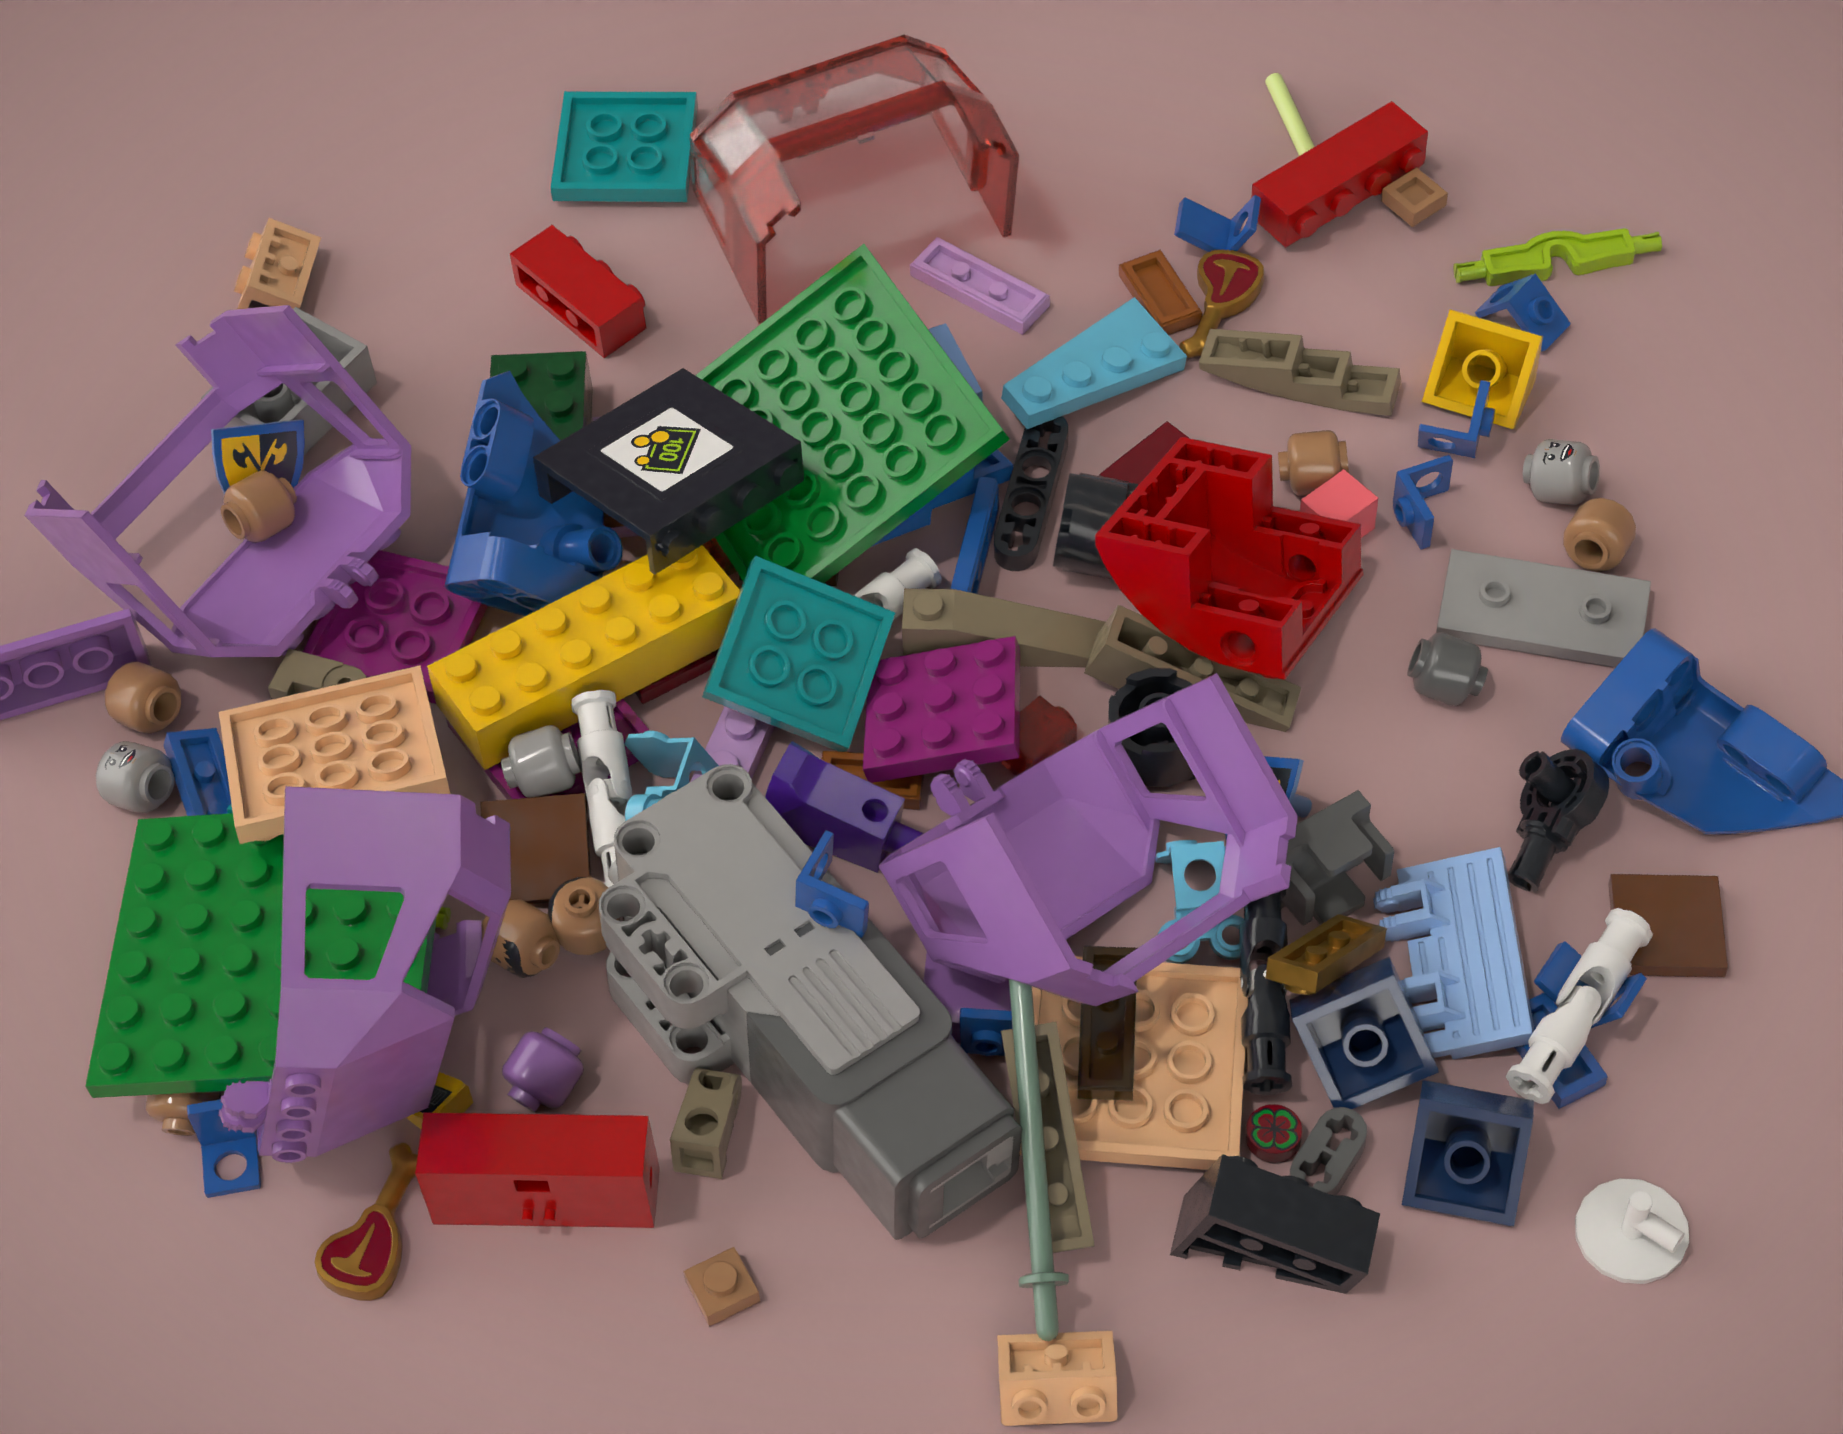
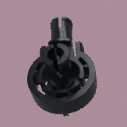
(1572, 807)

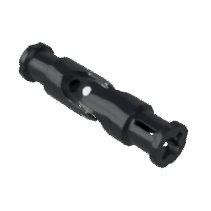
(1267, 1018)

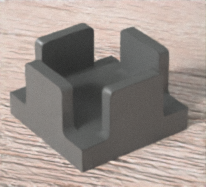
(1323, 853)

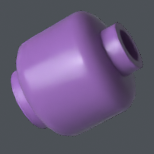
(542, 1069)

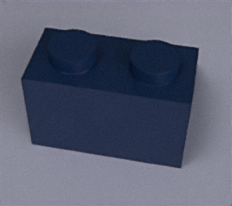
(1363, 1036)
(1468, 1153)

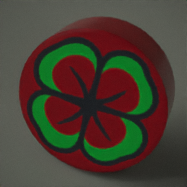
(1273, 1133)

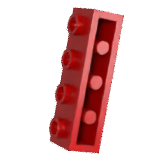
(1339, 173)

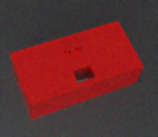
(538, 1170)

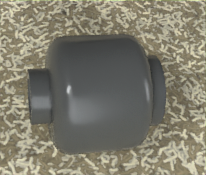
(1447, 669)

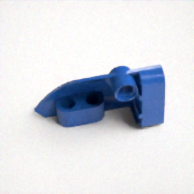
(510, 541)
(1707, 754)

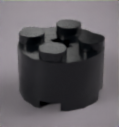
(1086, 508)
(1153, 749)

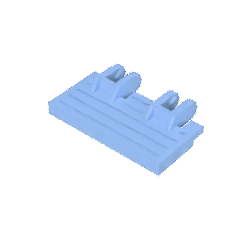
(1469, 958)

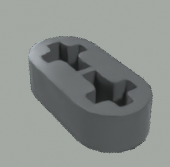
(1317, 1149)

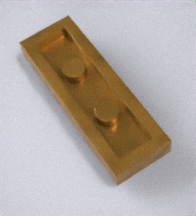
(1325, 954)

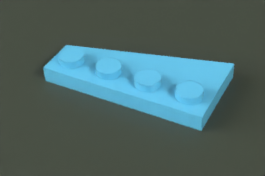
(1099, 363)

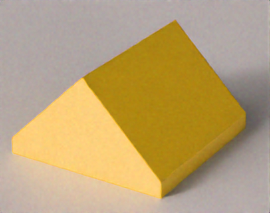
(1485, 351)

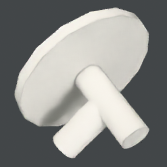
(1631, 1231)

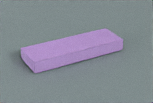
(980, 285)

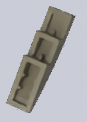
(1288, 370)

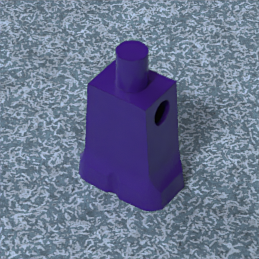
(823, 797)

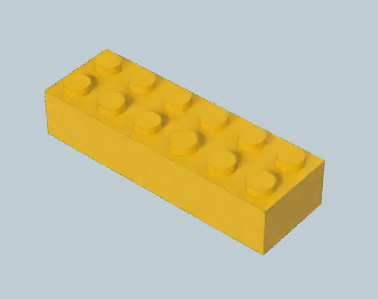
(598, 638)

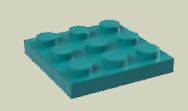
(624, 146)
(799, 655)

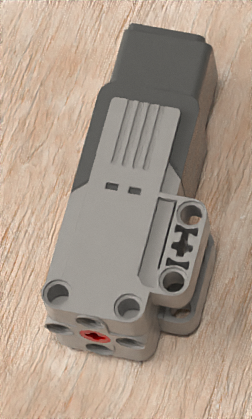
(809, 1013)

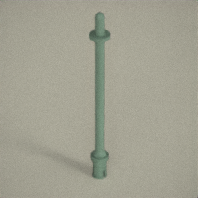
(1043, 1277)

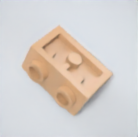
(279, 266)
(1057, 1379)

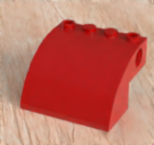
(1223, 564)

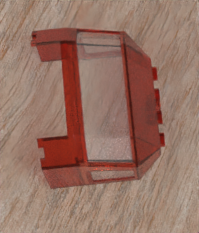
(824, 105)

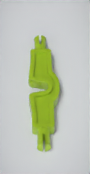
(1580, 252)

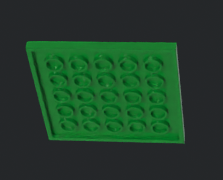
(875, 415)
(201, 958)

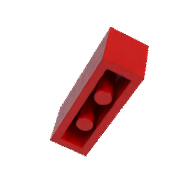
(579, 290)

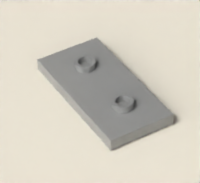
(1542, 608)

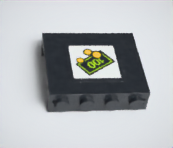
(674, 465)

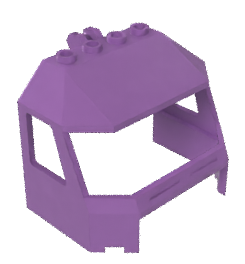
(268, 588)
(1078, 837)
(373, 1047)

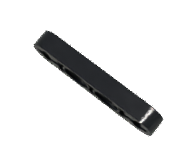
(1033, 490)

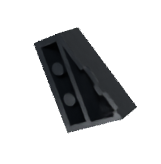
(1276, 1224)

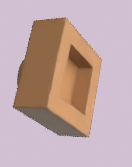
(1414, 197)
(721, 1286)

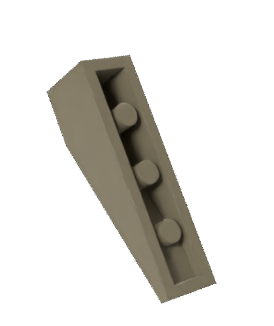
(958, 618)
(1134, 644)
(1065, 1182)

